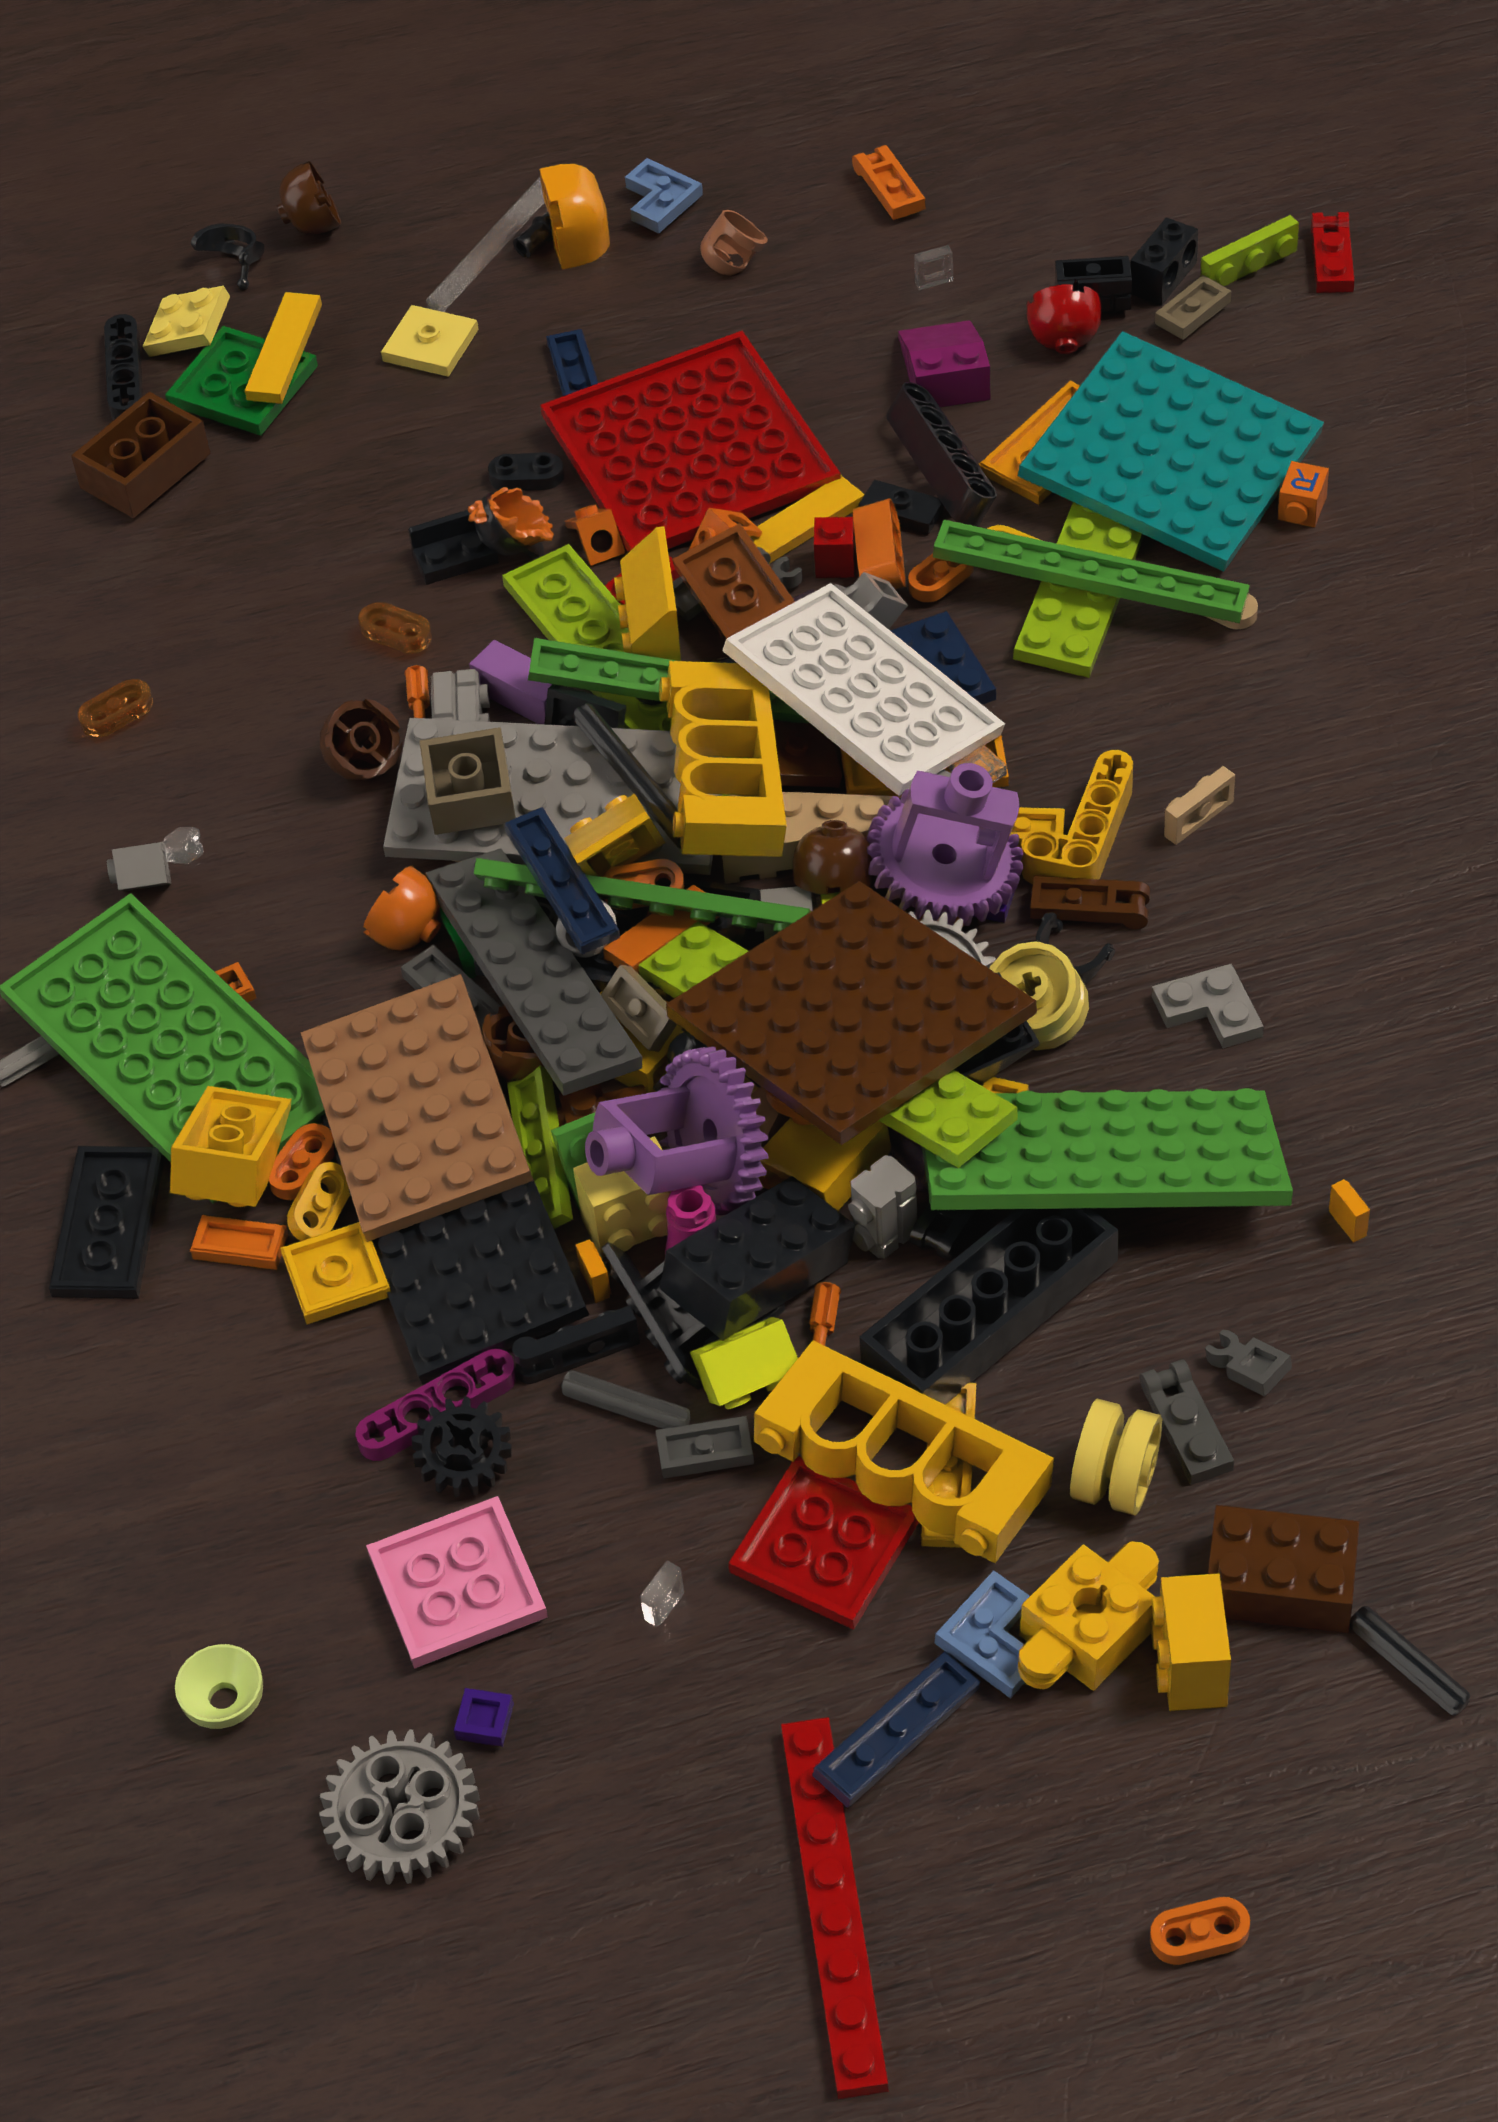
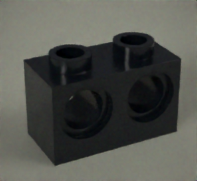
(1164, 261)

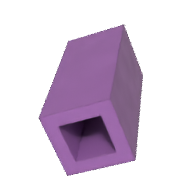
(508, 682)

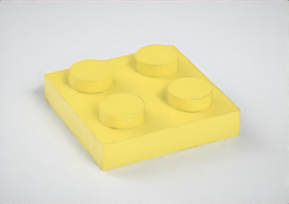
(186, 321)

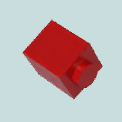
(834, 547)

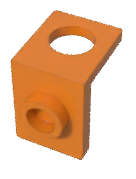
(590, 520)
(720, 520)

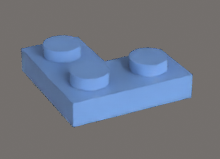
(664, 193)
(980, 1635)

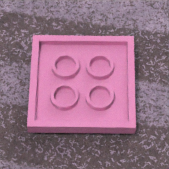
(456, 1581)

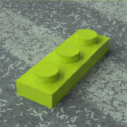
(1251, 252)

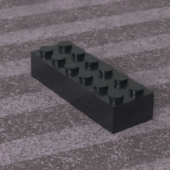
(989, 1299)

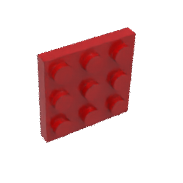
(823, 1544)

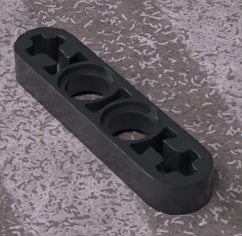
(125, 367)

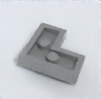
(1212, 995)

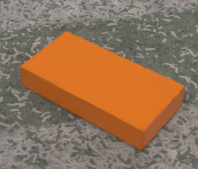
(239, 1242)

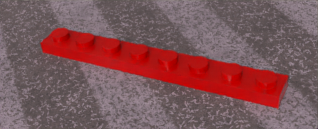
(834, 1915)

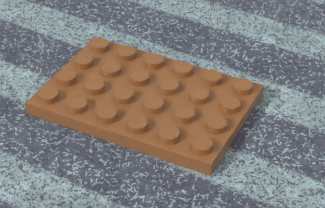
(415, 1107)

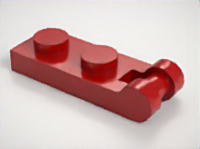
(1332, 253)

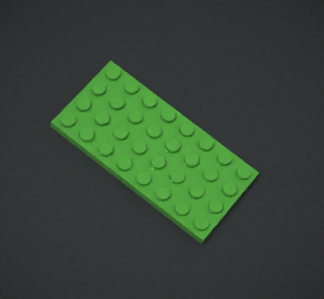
(156, 1025)
(1122, 1154)

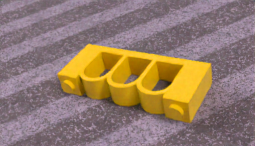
(713, 822)
(980, 1521)

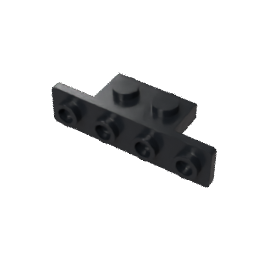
(668, 1324)

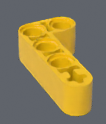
(1092, 830)

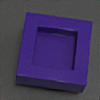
(483, 1717)

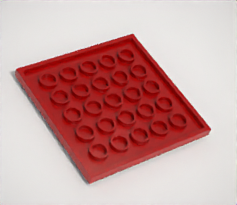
(689, 439)

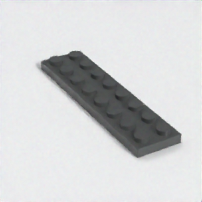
(536, 978)

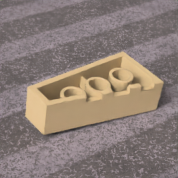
(802, 815)

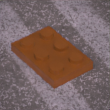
(732, 581)

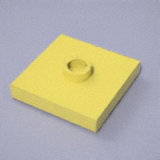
(429, 340)

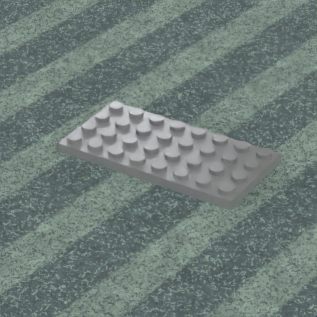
(547, 769)

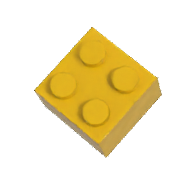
(1191, 1642)

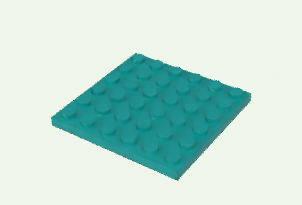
(1171, 450)

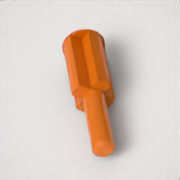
(417, 690)
(824, 1310)

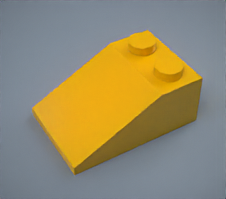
(614, 837)
(228, 1146)

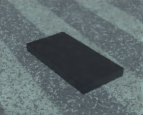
(107, 1222)

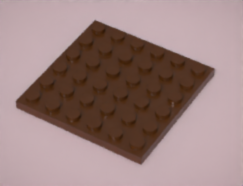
(851, 1011)

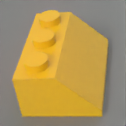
(649, 600)

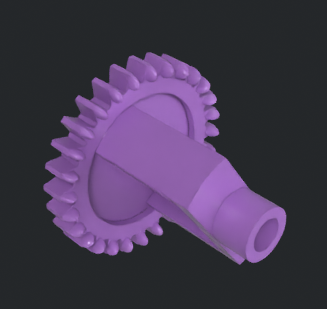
(948, 845)
(708, 1130)

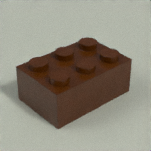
(141, 454)
(1285, 1567)

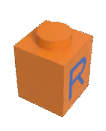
(1303, 494)

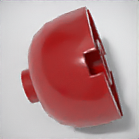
(1064, 317)

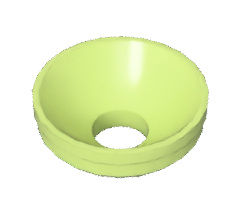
(213, 1670)

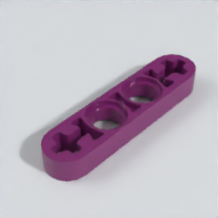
(433, 1395)

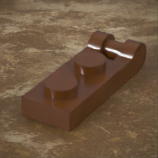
(1091, 900)

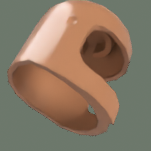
(731, 235)

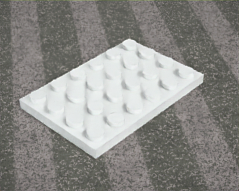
(863, 687)

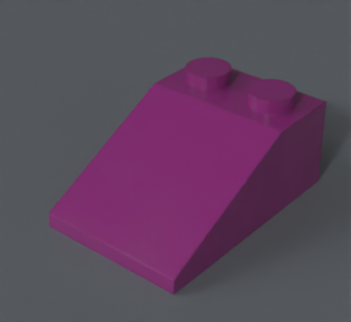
(947, 362)

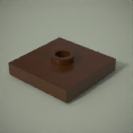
(805, 756)

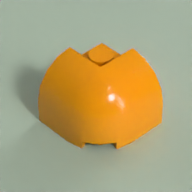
(575, 214)

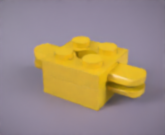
(1103, 1630)

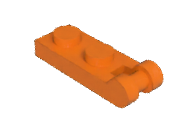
(889, 182)

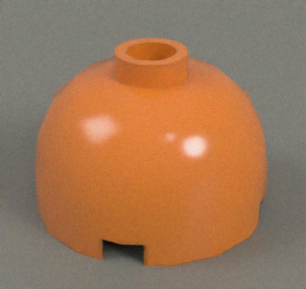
(405, 913)

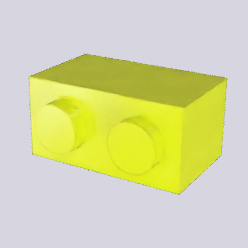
(745, 1362)

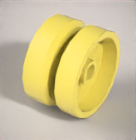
(1054, 984)
(1116, 1457)

